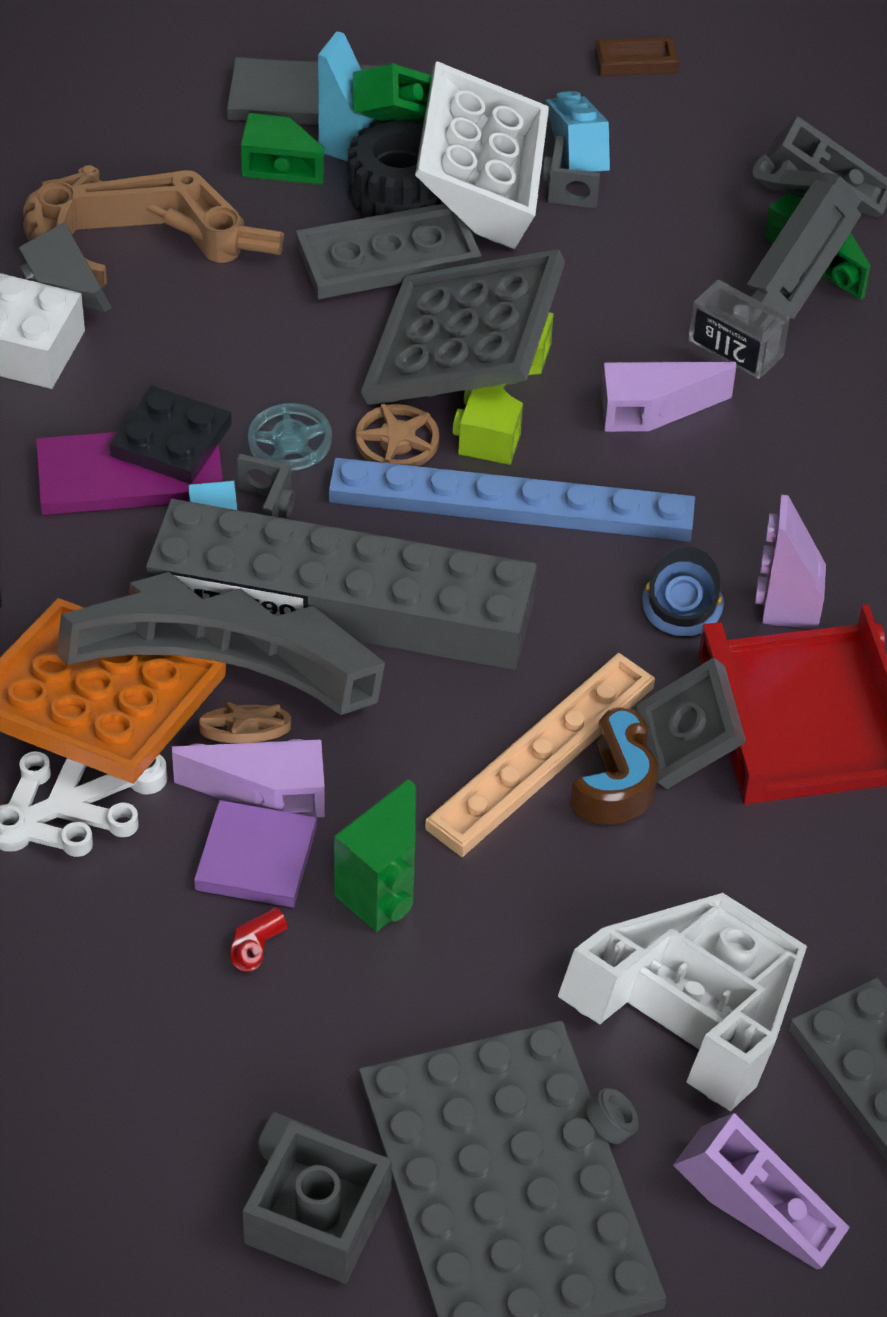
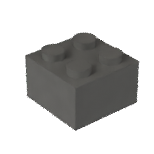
(317, 1201)

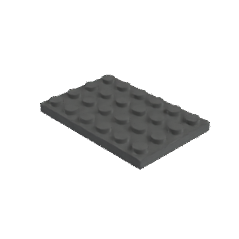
(509, 1181)

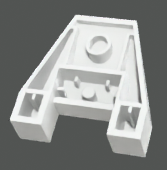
(703, 974)

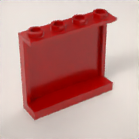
(807, 708)

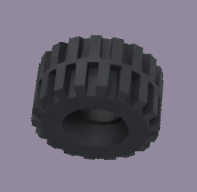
(384, 169)

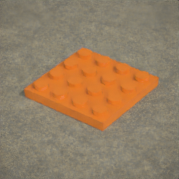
(100, 710)

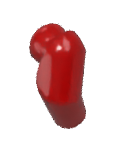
(250, 939)

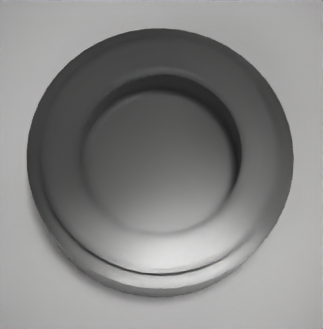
(612, 1115)

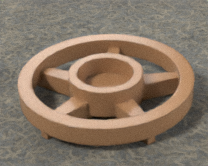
(396, 435)
(245, 723)

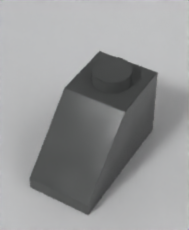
(59, 262)

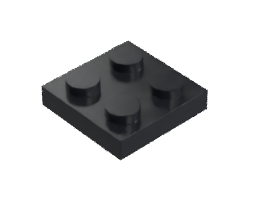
(170, 434)

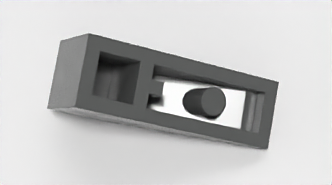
(818, 153)

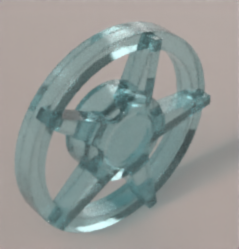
(290, 435)

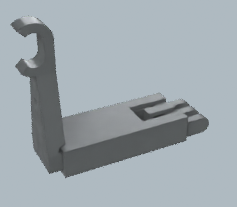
(808, 238)

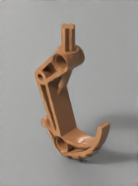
(171, 198)

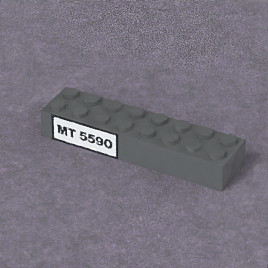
(366, 583)

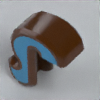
(630, 776)

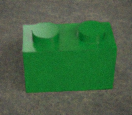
(377, 859)

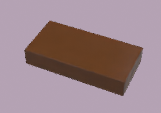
(636, 56)

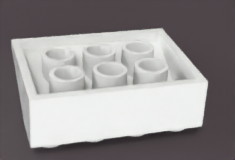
(482, 153)

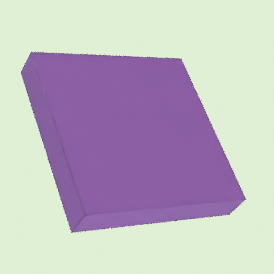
(256, 854)

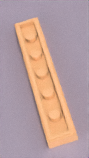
(537, 756)

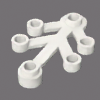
(72, 804)

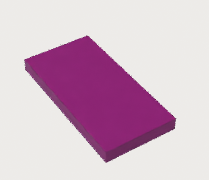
(83, 477)

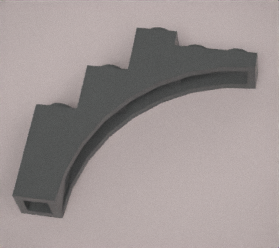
(229, 628)

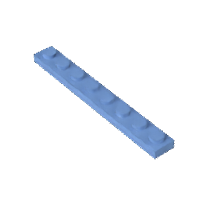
(512, 499)

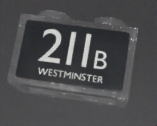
(738, 329)

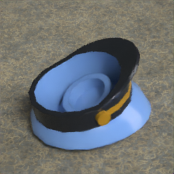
(683, 592)

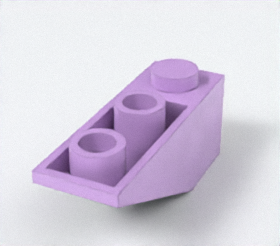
(657, 393)
(794, 570)
(259, 774)

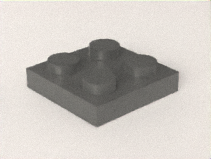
(692, 722)

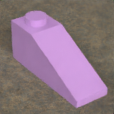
(760, 1190)

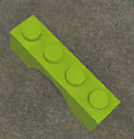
(492, 417)

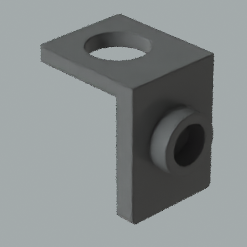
(559, 178)
(279, 491)

